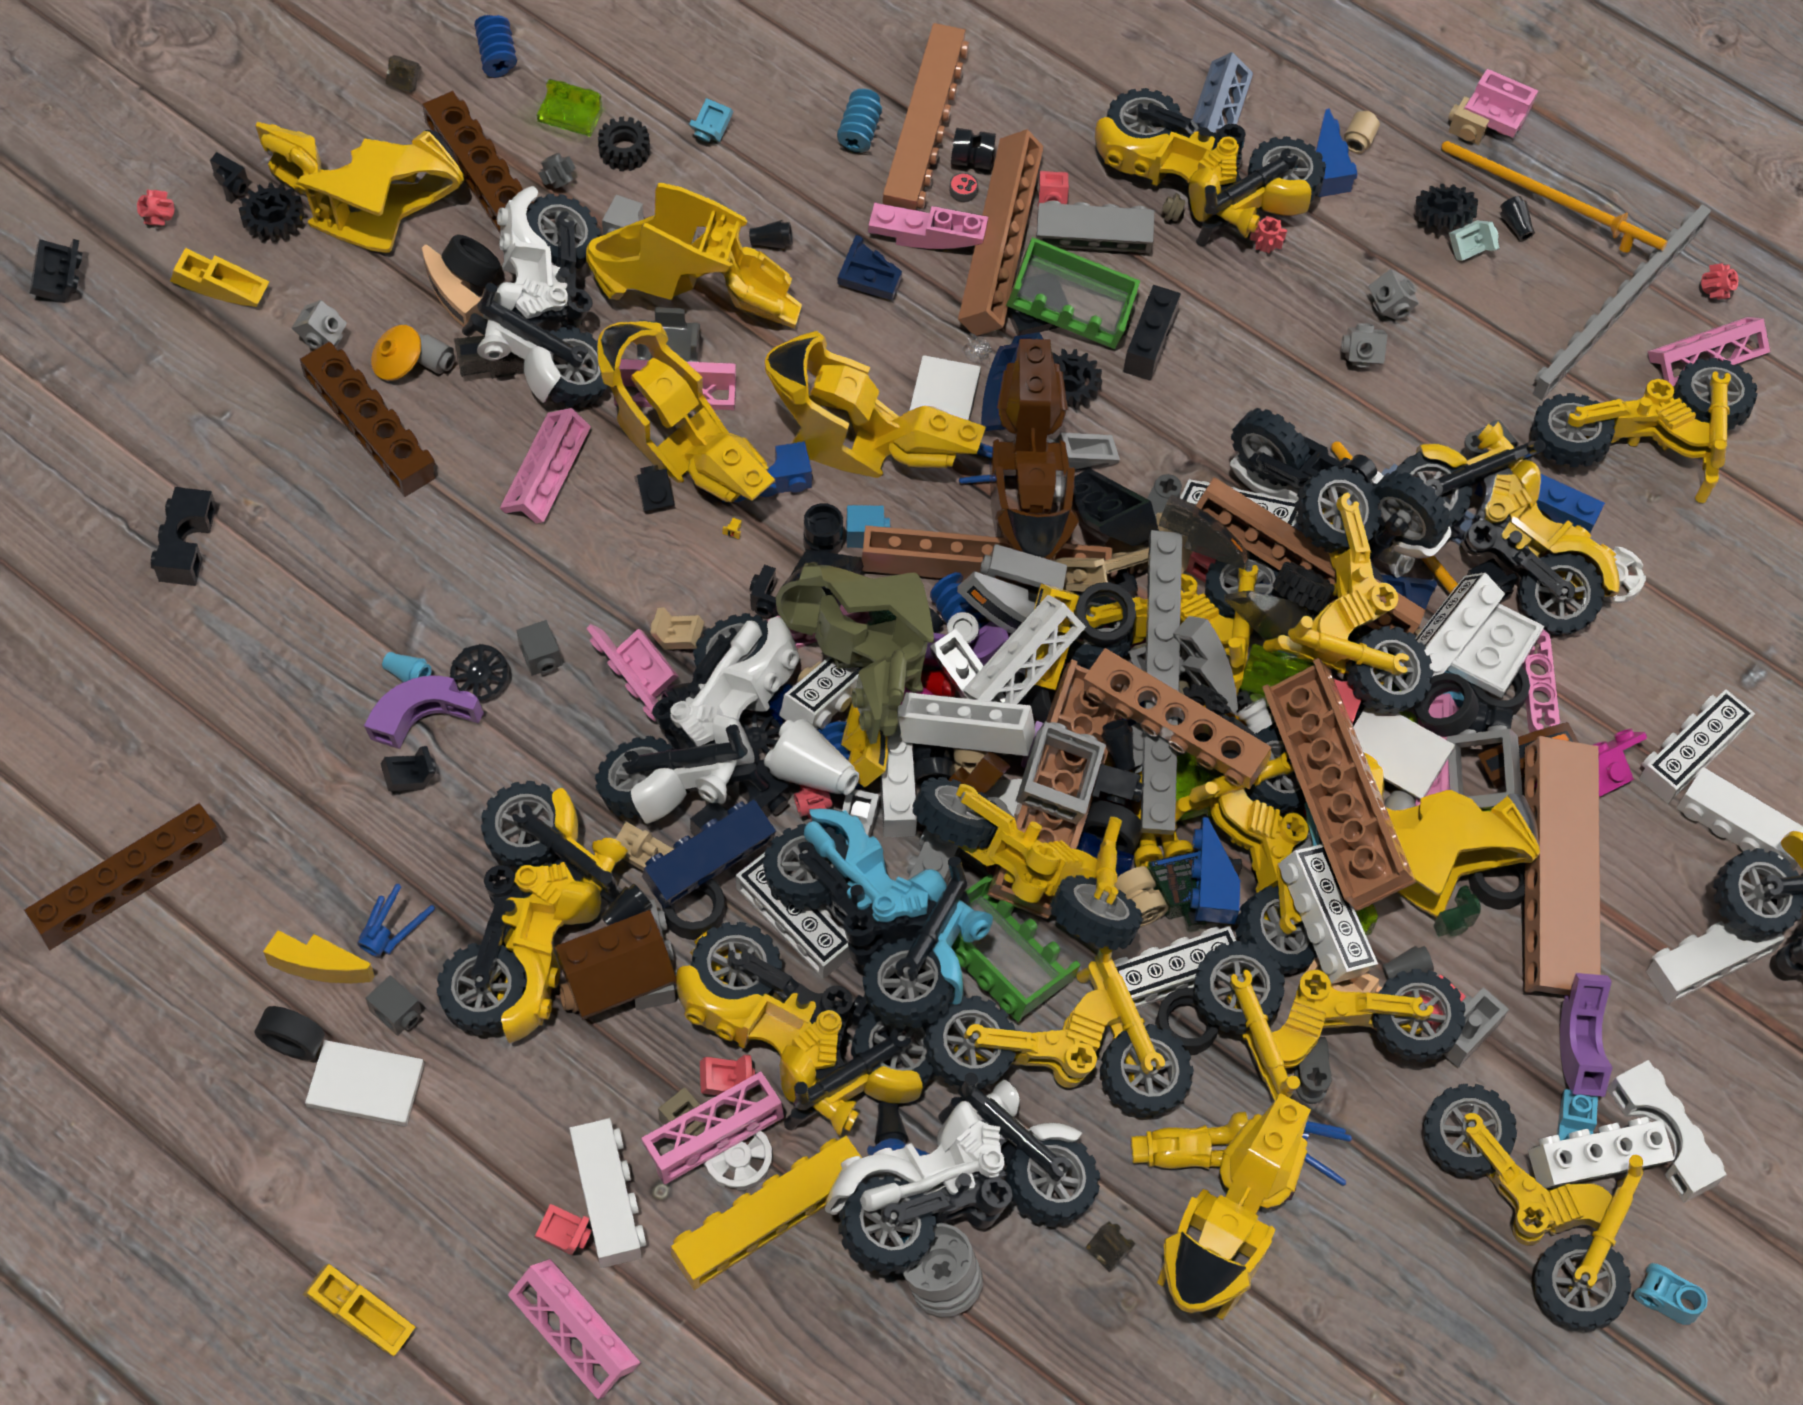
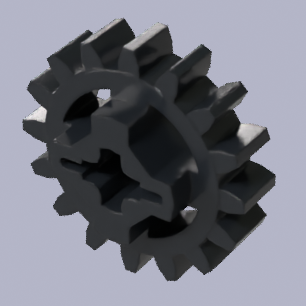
(1446, 206)
(271, 211)
(1075, 372)

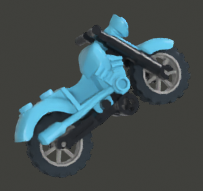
(902, 920)

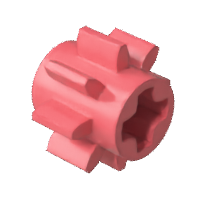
(155, 207)
(1268, 235)
(1719, 281)
(811, 798)

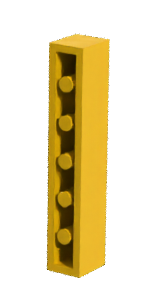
(760, 1216)

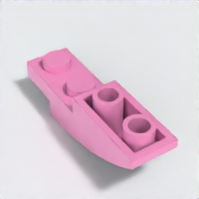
(931, 230)

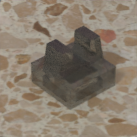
(403, 73)
(1110, 1246)

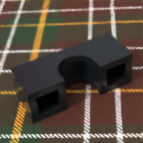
(1151, 332)
(186, 514)
(770, 801)

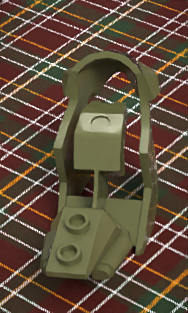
(887, 651)

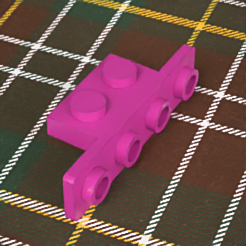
(1612, 762)

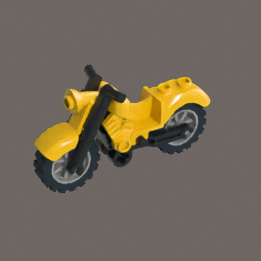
(1209, 162)
(1547, 555)
(527, 911)
(802, 1025)

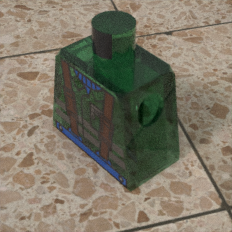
(1175, 884)

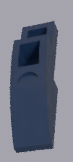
(1004, 355)

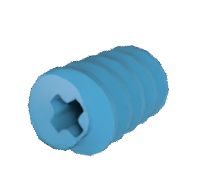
(860, 120)

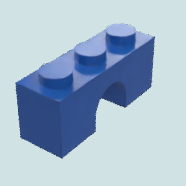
(790, 470)

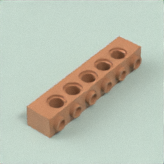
(1197, 719)

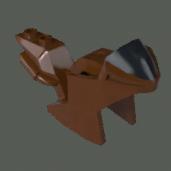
(1032, 407)

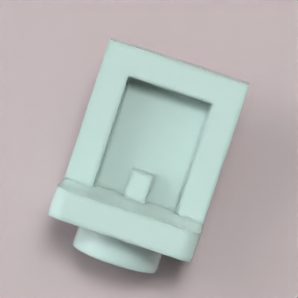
(1474, 239)

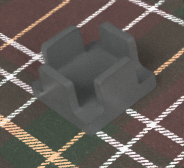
(682, 336)

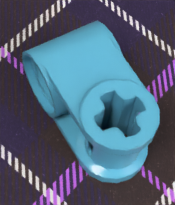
(1668, 1294)

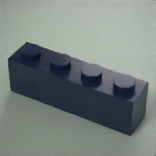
(708, 853)

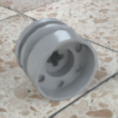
(947, 1275)

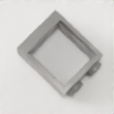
(1023, 568)
(1495, 734)
(1051, 800)

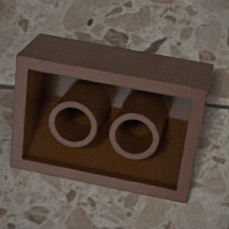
(615, 964)

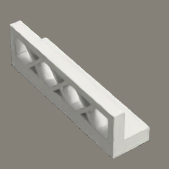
(1037, 629)

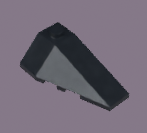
(1113, 508)

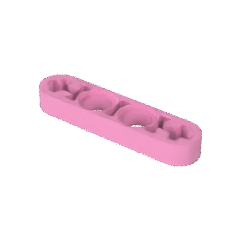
(1543, 683)

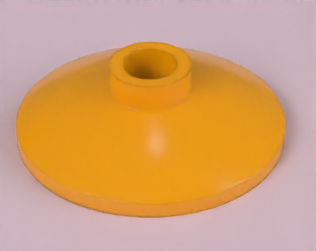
(396, 352)

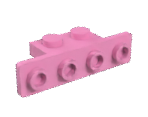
(639, 664)

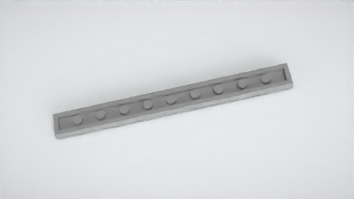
(1615, 307)
(1161, 662)

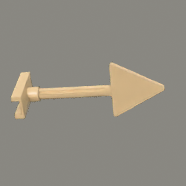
(1088, 571)

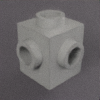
(1393, 295)
(319, 325)
(1371, 352)

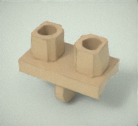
(640, 845)

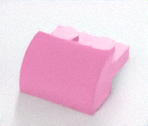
(1502, 102)

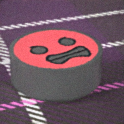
(963, 187)

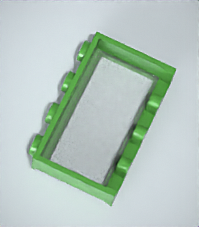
(1073, 293)
(1010, 959)

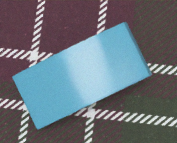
(1576, 1114)

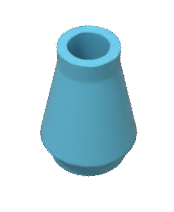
(405, 666)

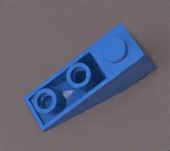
(1339, 170)
(1217, 881)

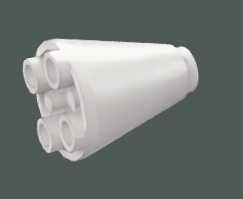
(810, 760)

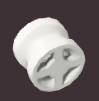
(1257, 715)

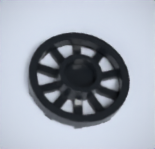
(480, 672)
(757, 735)

